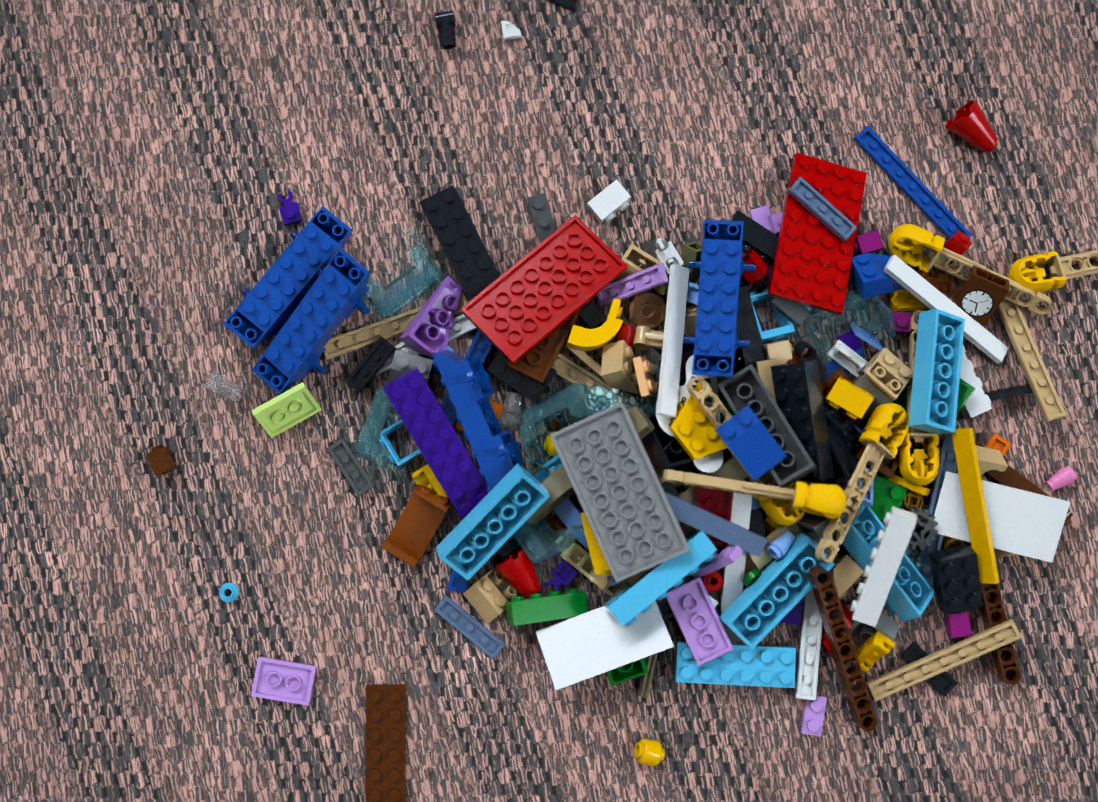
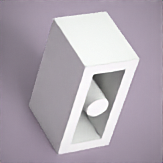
(609, 202)

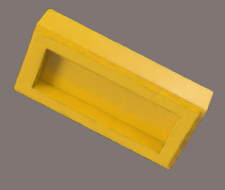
(902, 482)

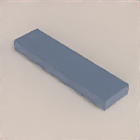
(822, 209)
(469, 627)

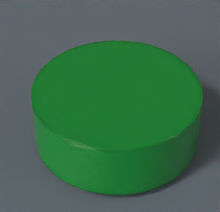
(751, 576)

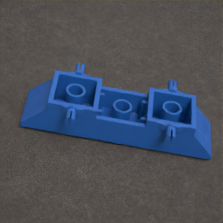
(288, 279)
(718, 299)
(319, 314)
(469, 393)

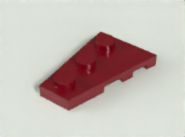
(716, 502)

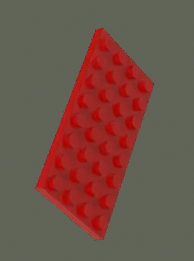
(809, 259)
(543, 289)

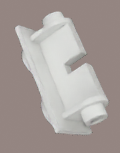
(667, 254)
(847, 358)

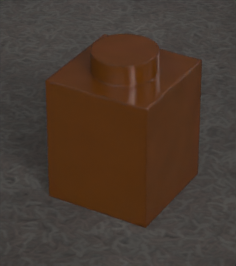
(161, 460)

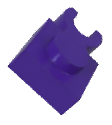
(290, 211)
(562, 575)

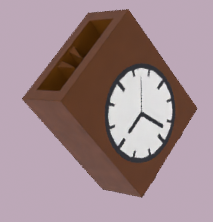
(981, 294)

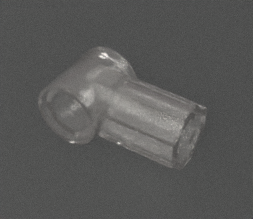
(221, 385)
(510, 416)

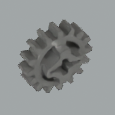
(924, 526)

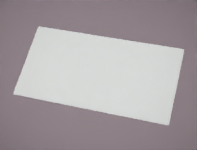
(1017, 518)
(598, 644)

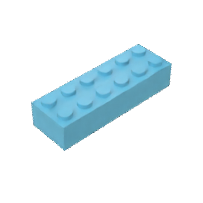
(936, 372)
(492, 522)
(655, 583)
(909, 590)
(773, 592)
(742, 666)

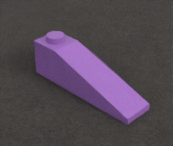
(432, 324)

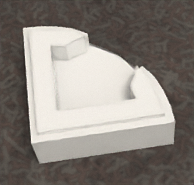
(510, 31)

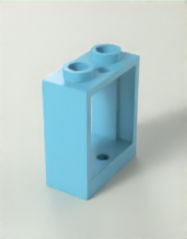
(785, 326)
(393, 456)

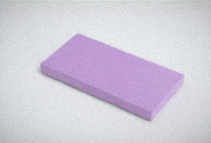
(698, 621)

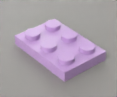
(284, 680)

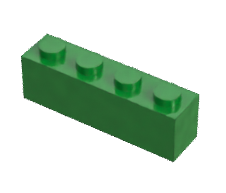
(546, 608)

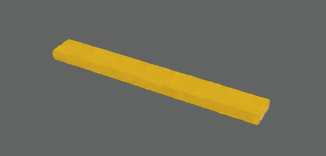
(975, 504)

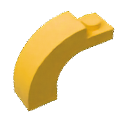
(592, 339)

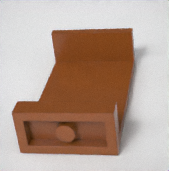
(417, 525)

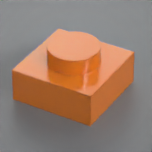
(998, 443)

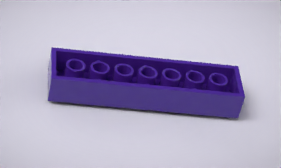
(437, 440)

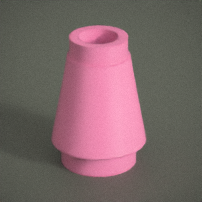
(1063, 477)

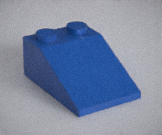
(869, 275)
(751, 443)

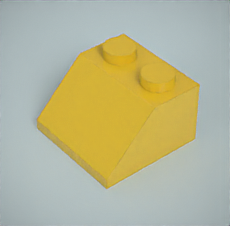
(850, 397)

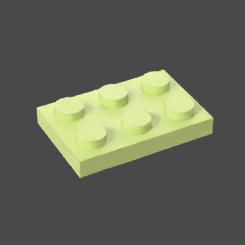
(286, 410)

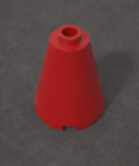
(973, 127)
(519, 572)

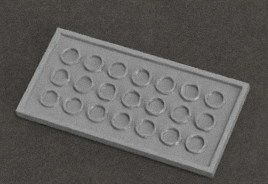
(620, 492)

